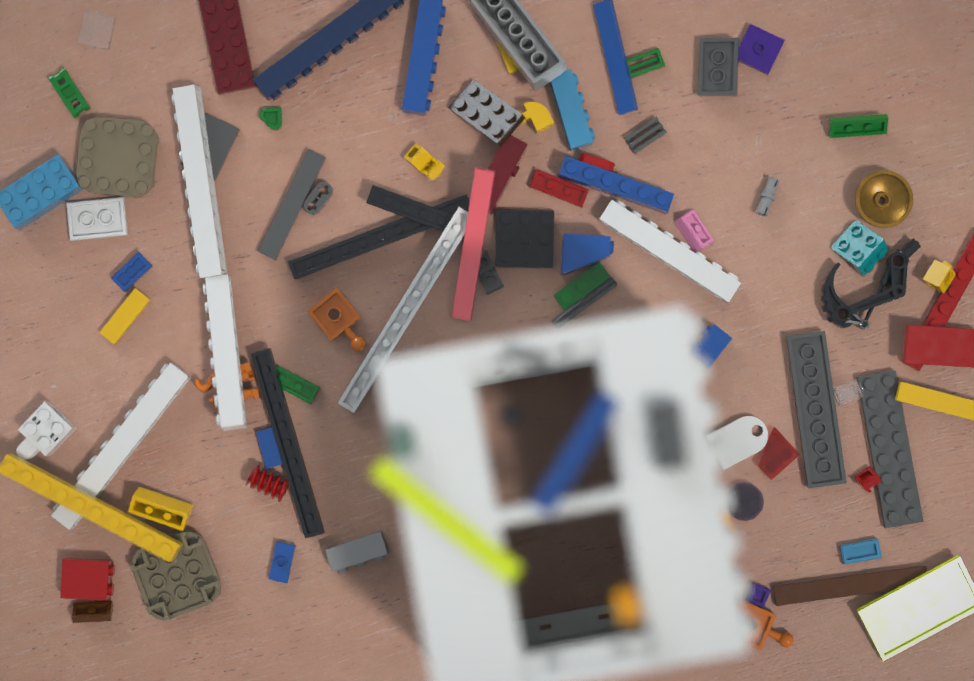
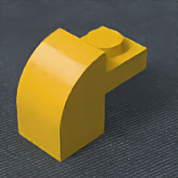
(538, 116)
(424, 162)

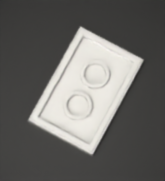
(97, 219)

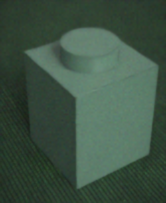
(402, 443)

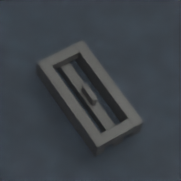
(658, 126)

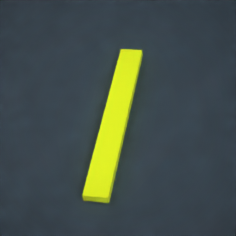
(446, 520)

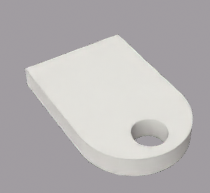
(738, 439)

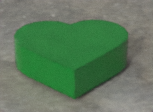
(272, 117)

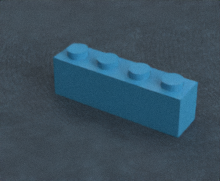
(571, 111)

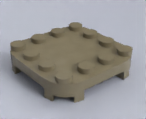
(117, 157)
(177, 585)

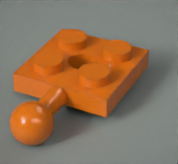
(347, 317)
(764, 621)

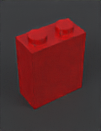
(87, 579)

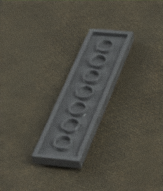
(816, 409)
(890, 450)

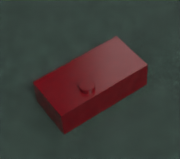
(505, 166)

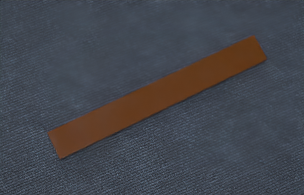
(844, 586)

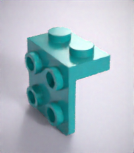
(861, 247)

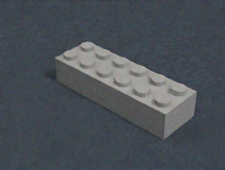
(521, 40)

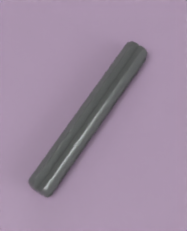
(584, 302)

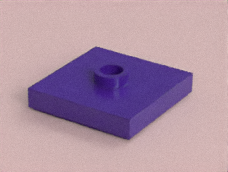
(759, 49)

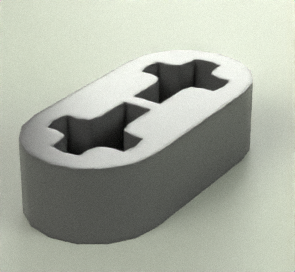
(321, 201)

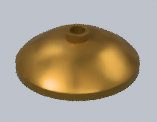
(896, 196)

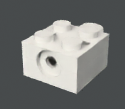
(43, 430)

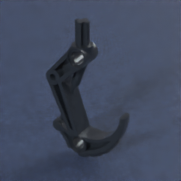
(893, 275)

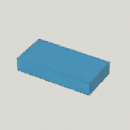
(860, 551)

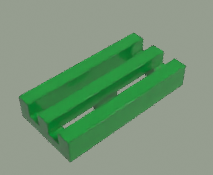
(659, 58)

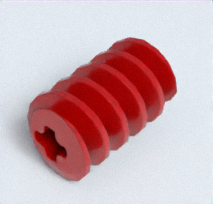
(268, 483)

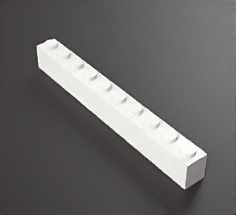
(199, 181)
(126, 438)

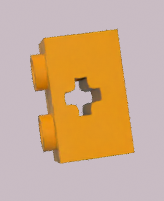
(626, 604)

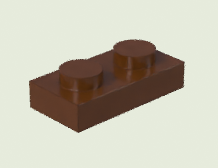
(92, 611)

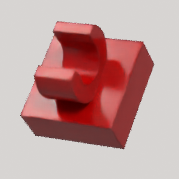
(867, 479)

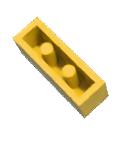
(160, 508)

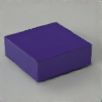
(758, 594)

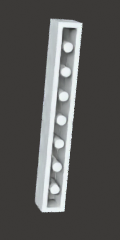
(670, 252)
(225, 353)

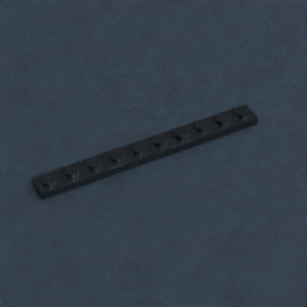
(367, 241)
(287, 443)

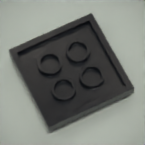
(524, 238)

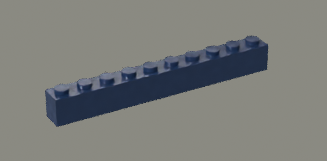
(323, 44)

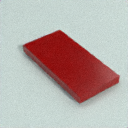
(938, 346)

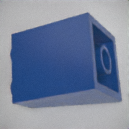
(583, 251)

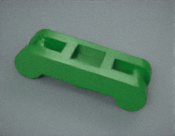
(69, 92)

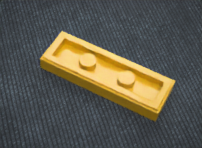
(125, 316)

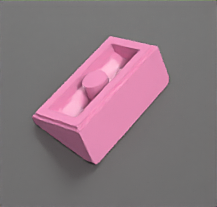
(693, 231)

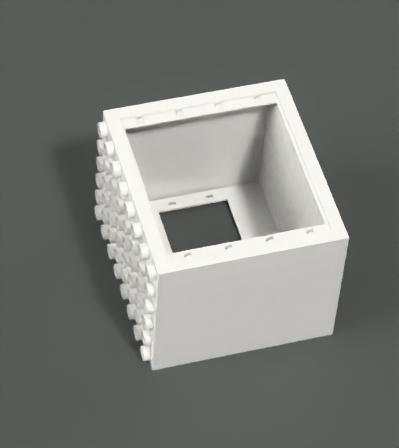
(670, 515)

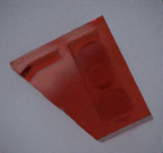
(777, 455)

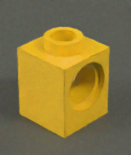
(939, 276)

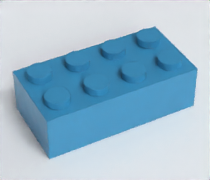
(39, 192)

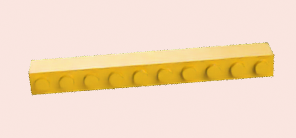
(90, 507)

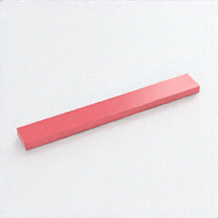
(473, 243)

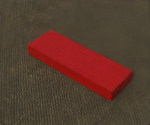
(558, 188)

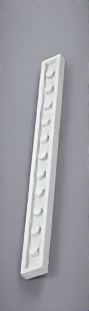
(405, 310)

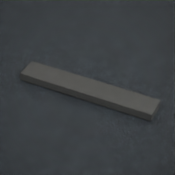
(292, 204)

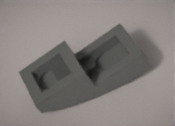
(488, 275)

